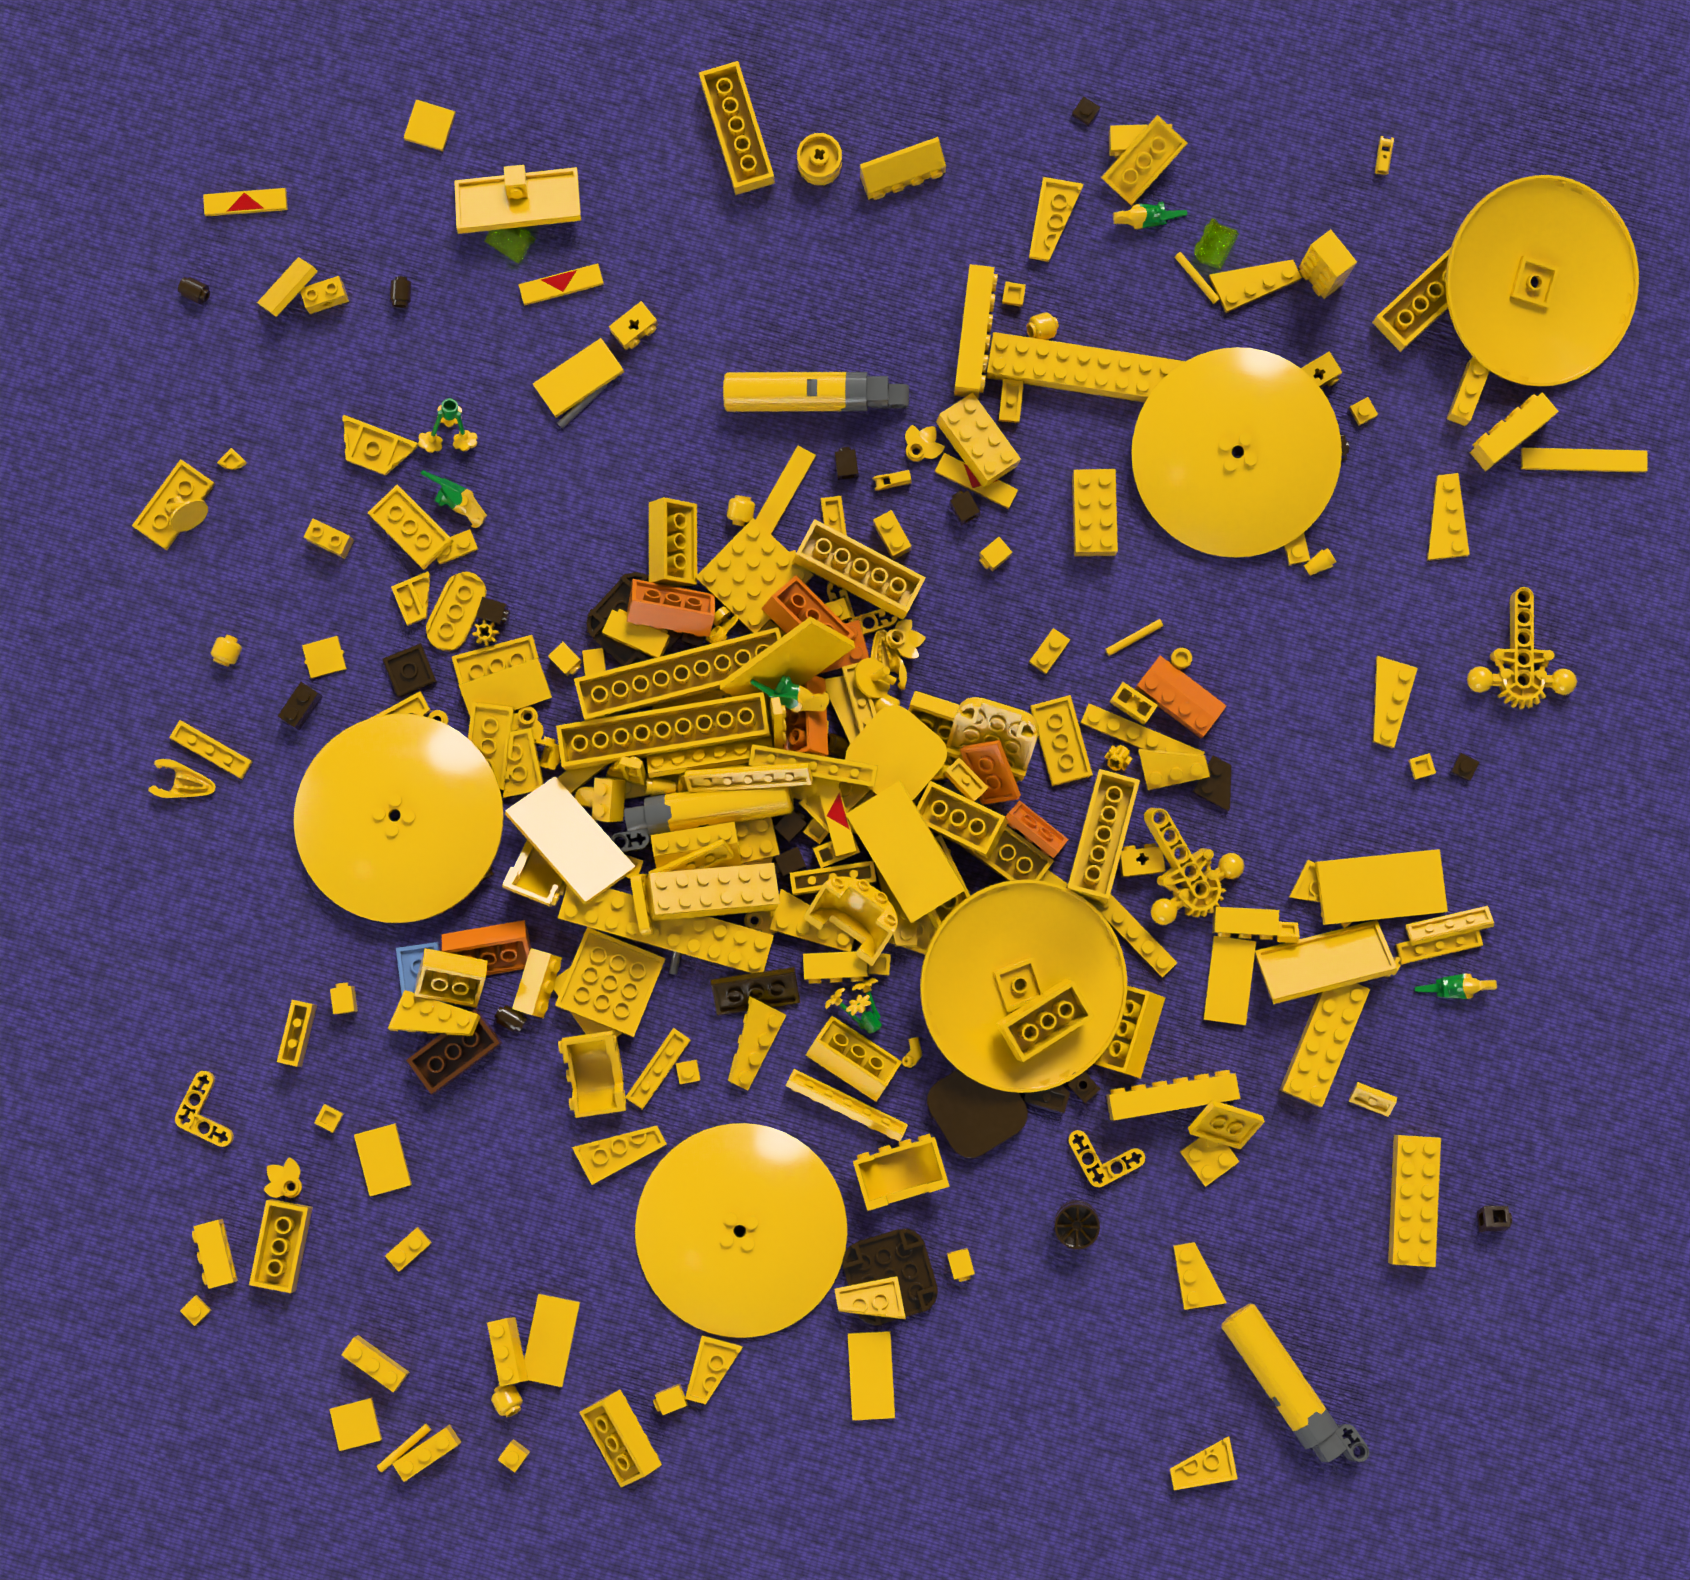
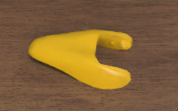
(888, 657)
(186, 782)

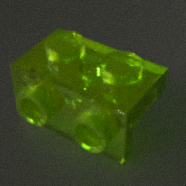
(511, 242)
(1215, 244)

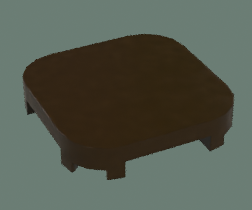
(617, 599)
(974, 1114)
(892, 1255)

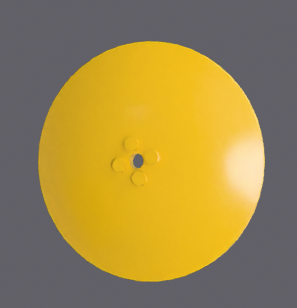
(1583, 273)
(1188, 464)
(445, 826)
(1028, 934)
(790, 1221)

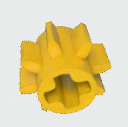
(485, 639)
(1118, 757)

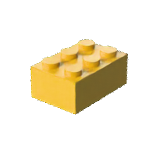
(450, 978)

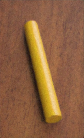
(1197, 278)
(1134, 637)
(403, 1448)

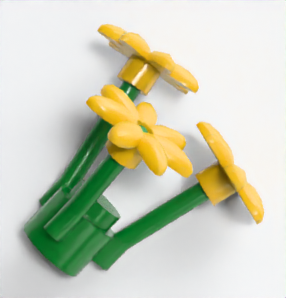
(869, 1020)

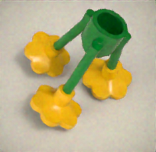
(449, 414)

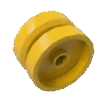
(811, 167)

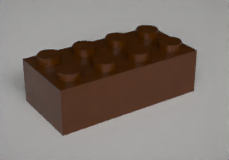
(452, 1055)

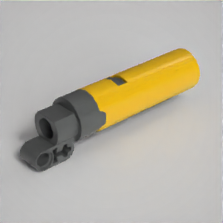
(810, 392)
(700, 809)
(1289, 1388)

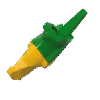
(1146, 215)
(458, 499)
(795, 696)
(1458, 986)

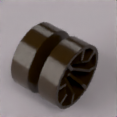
(1077, 1224)

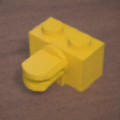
(604, 798)

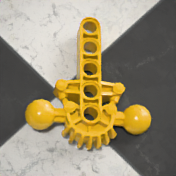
(1481, 678)
(1229, 866)

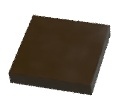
(409, 670)

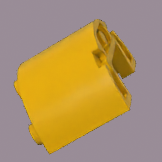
(534, 878)
(857, 911)
(594, 1073)
(900, 1172)

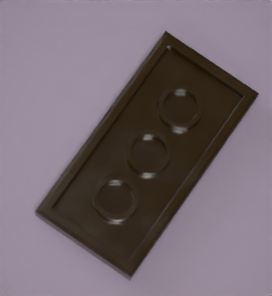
(769, 987)

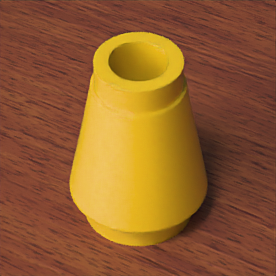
(1320, 562)
(659, 786)

